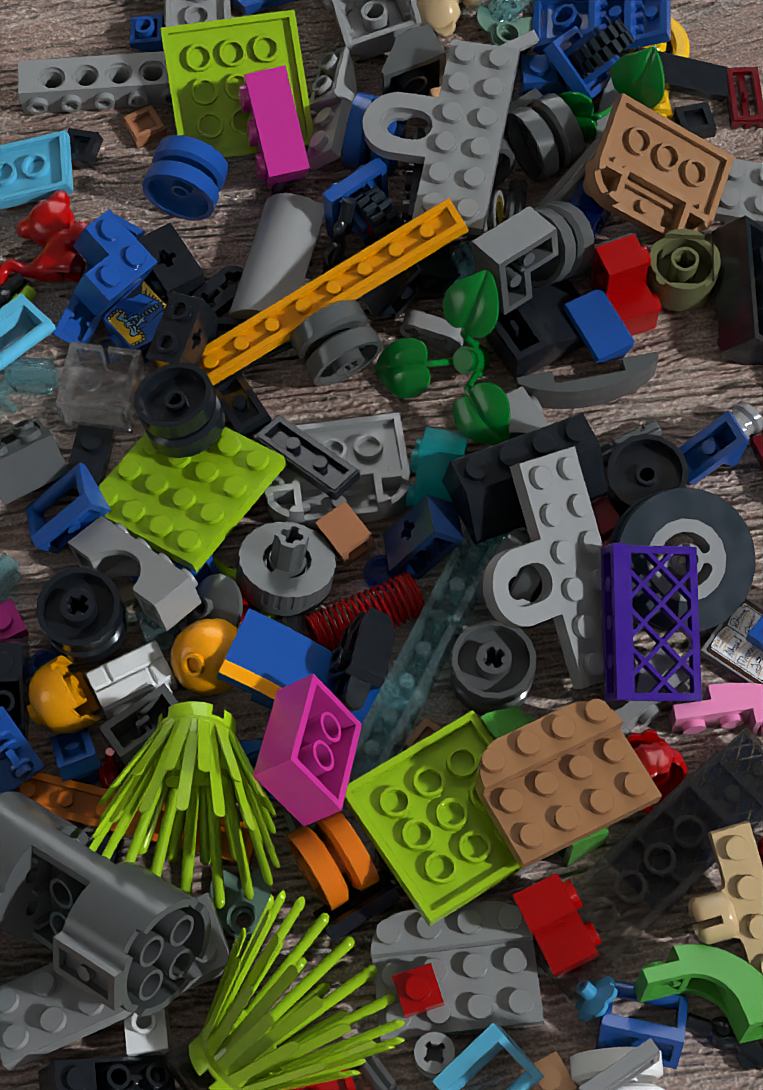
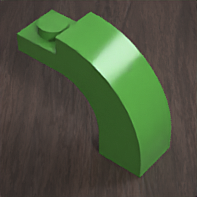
(713, 975)

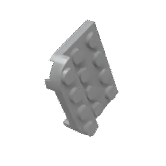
(369, 444)
(480, 963)

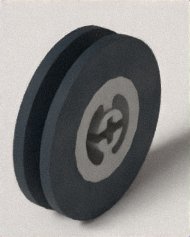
(723, 552)

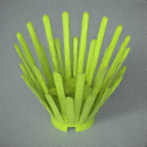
(199, 763)
(244, 1045)

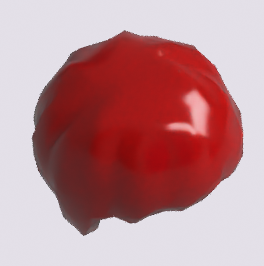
(663, 765)

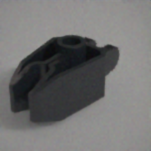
(362, 657)

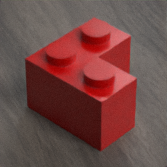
(621, 273)
(556, 924)

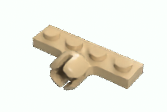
(738, 903)

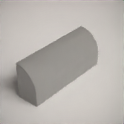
(278, 253)

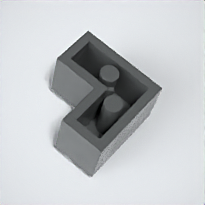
(513, 252)

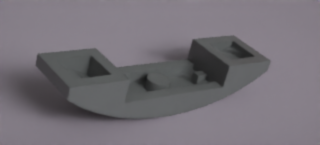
(591, 390)

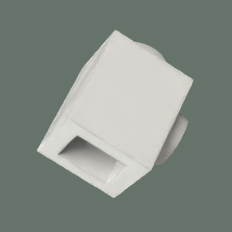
(148, 1034)

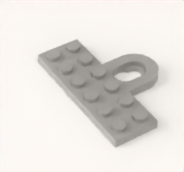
(465, 131)
(565, 554)
(50, 1012)

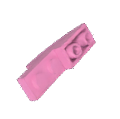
(721, 705)

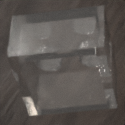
(97, 395)

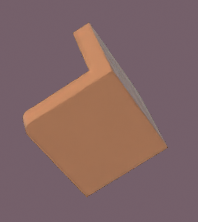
(345, 534)

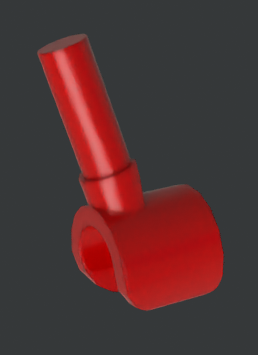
(110, 770)

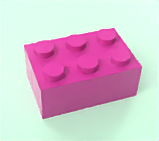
(273, 127)
(308, 750)

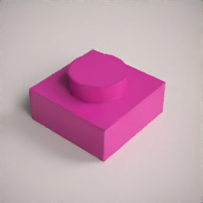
(10, 621)

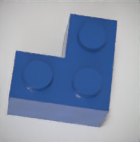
(116, 263)

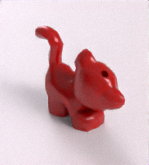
(54, 228)

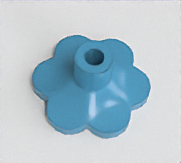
(595, 997)

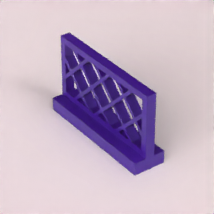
(619, 617)

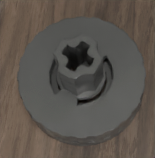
(289, 551)

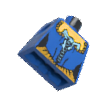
(133, 320)

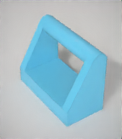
(17, 319)
(479, 1054)

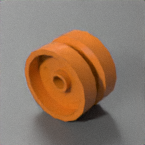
(328, 859)

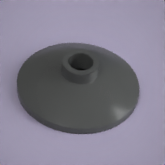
(219, 599)

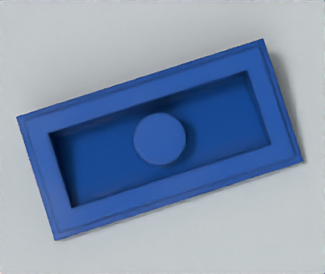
(599, 326)

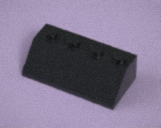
(740, 290)
(484, 485)

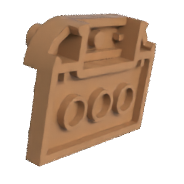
(656, 171)
(562, 780)

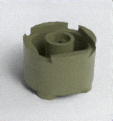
(683, 270)

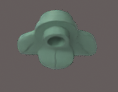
(502, 31)
(237, 905)

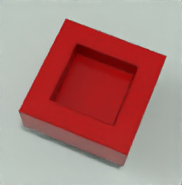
(418, 990)

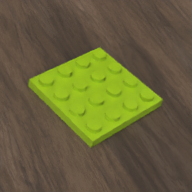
(209, 65)
(192, 501)
(431, 822)

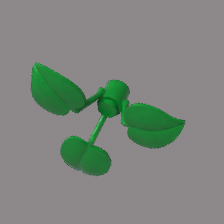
(634, 74)
(404, 366)

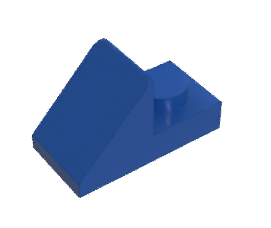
(715, 445)
(76, 757)

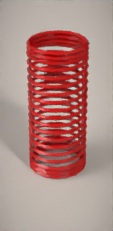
(405, 589)

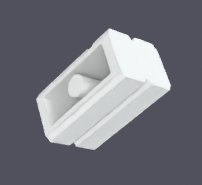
(130, 678)

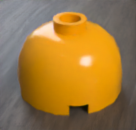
(200, 654)
(61, 699)

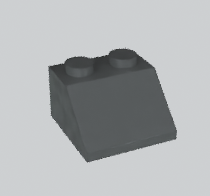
(414, 63)

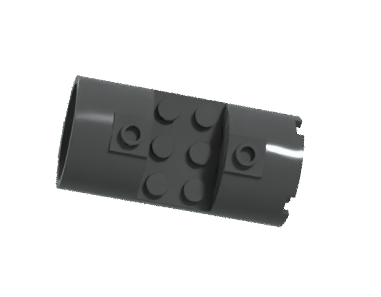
(108, 923)

